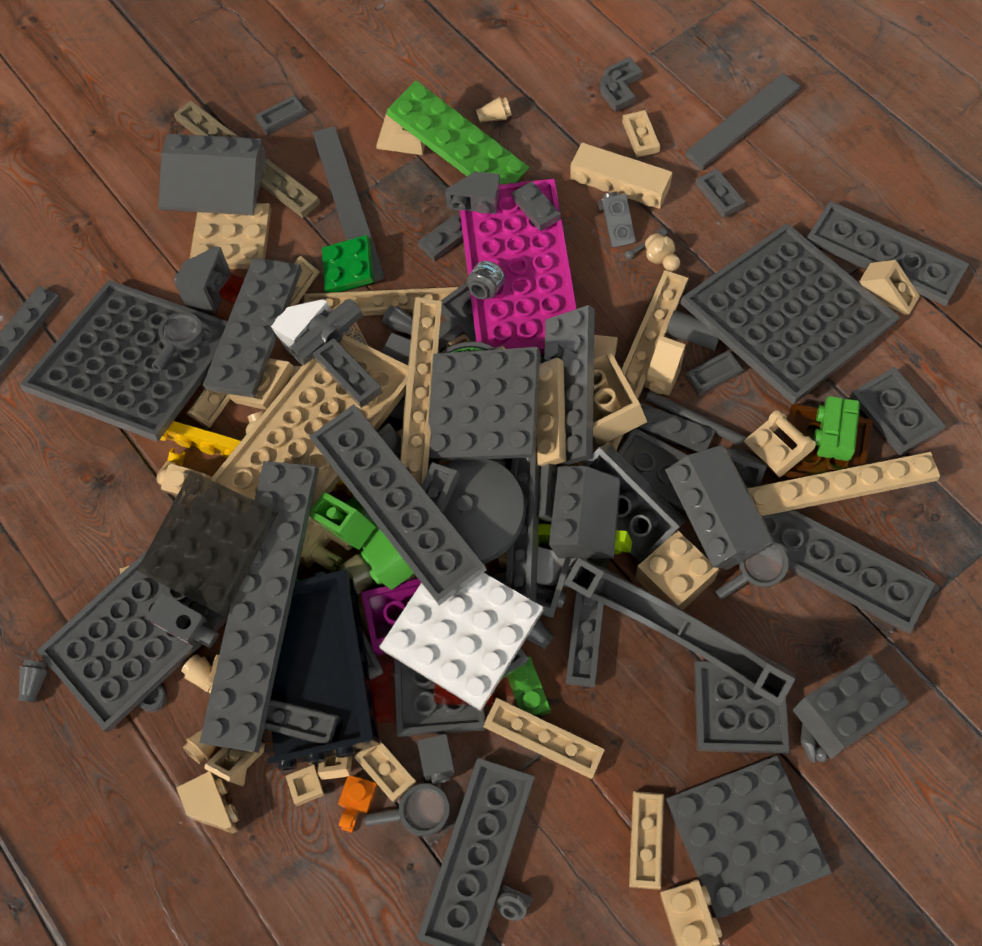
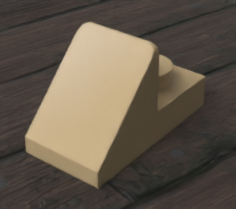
(232, 763)

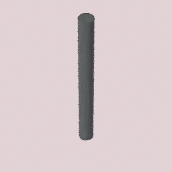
(695, 417)

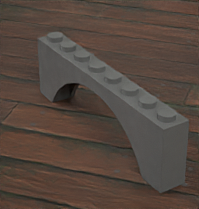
(728, 654)

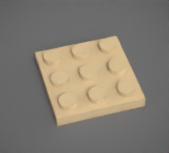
(237, 235)

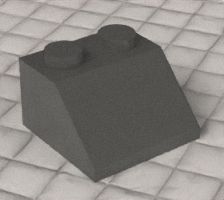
(202, 280)

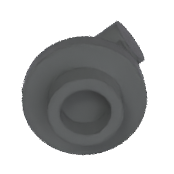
(513, 903)

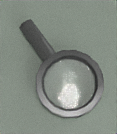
(178, 333)
(761, 570)
(422, 811)

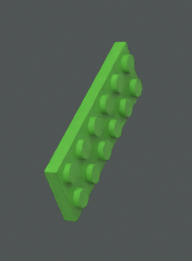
(453, 135)

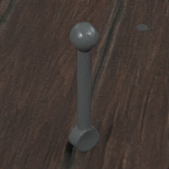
(629, 254)

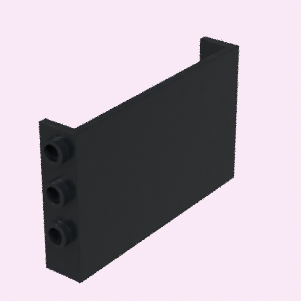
(325, 669)

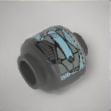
(485, 280)

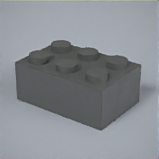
(850, 706)

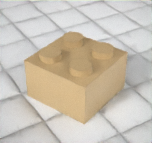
(676, 571)

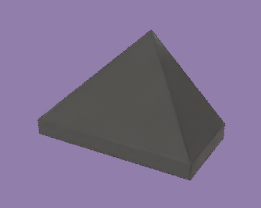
(748, 466)

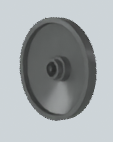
(486, 507)

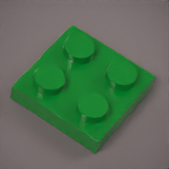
(347, 264)

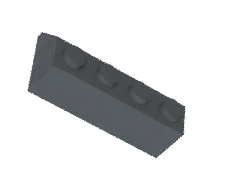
(719, 507)
(641, 508)

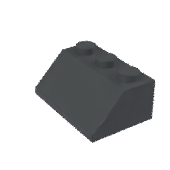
(584, 513)

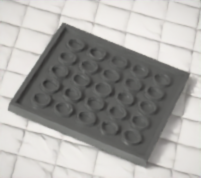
(790, 312)
(108, 357)

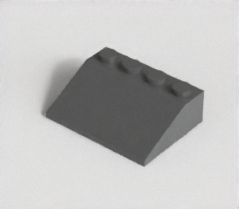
(211, 174)

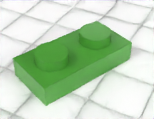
(528, 690)

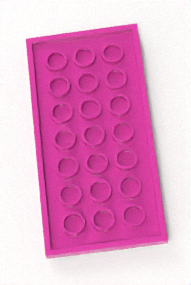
(533, 266)

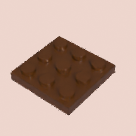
(804, 420)

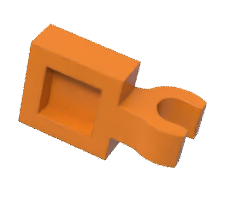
(356, 798)

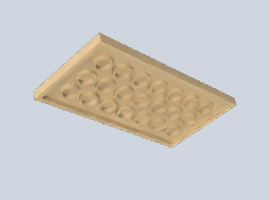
(300, 410)

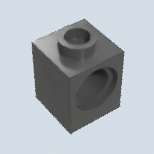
(436, 759)

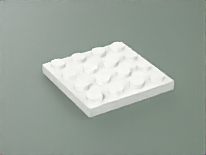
(465, 639)

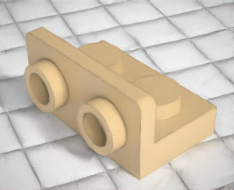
(690, 916)

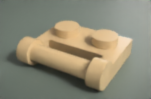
(773, 450)

